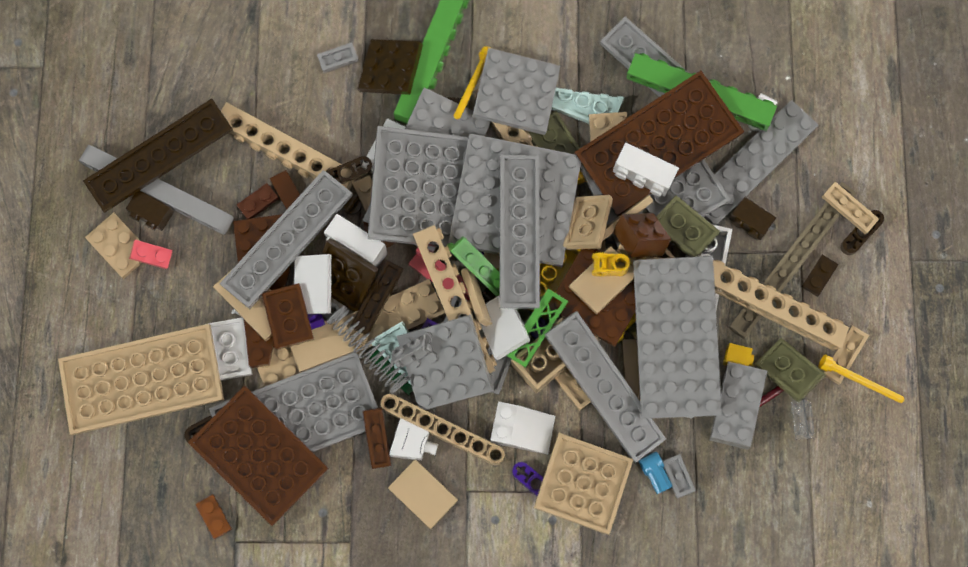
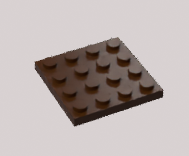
(612, 319)

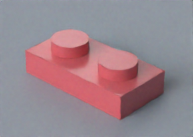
(150, 254)

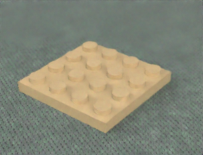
(583, 484)

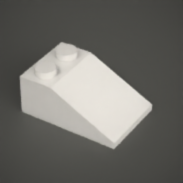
(522, 428)

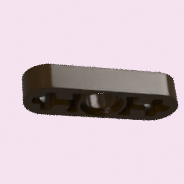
(361, 172)
(857, 245)

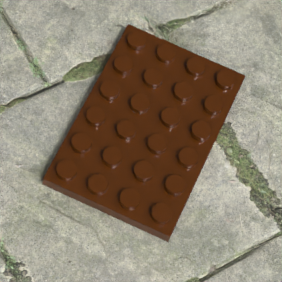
(258, 456)

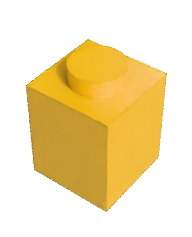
(738, 354)

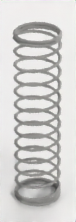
(338, 315)

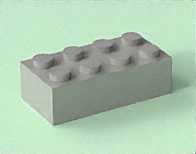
(740, 405)

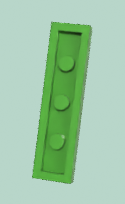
(477, 264)
(533, 321)

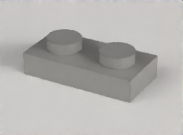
(337, 57)
(678, 476)

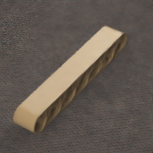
(449, 437)

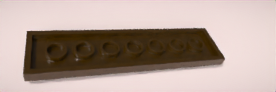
(158, 155)

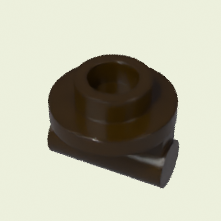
(353, 205)

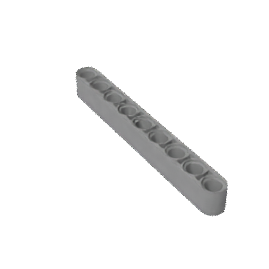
(168, 194)

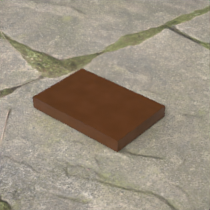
(287, 316)

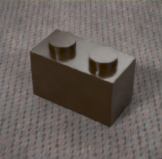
(149, 210)
(752, 218)

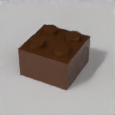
(642, 235)

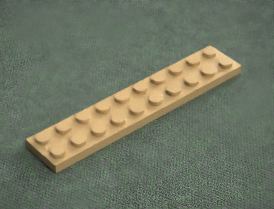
(410, 306)

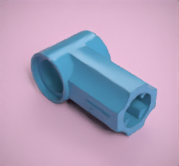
(654, 468)

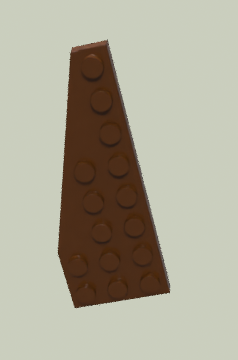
(247, 234)

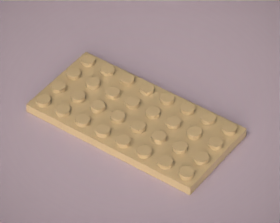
(140, 379)

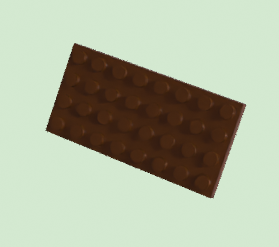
(675, 127)

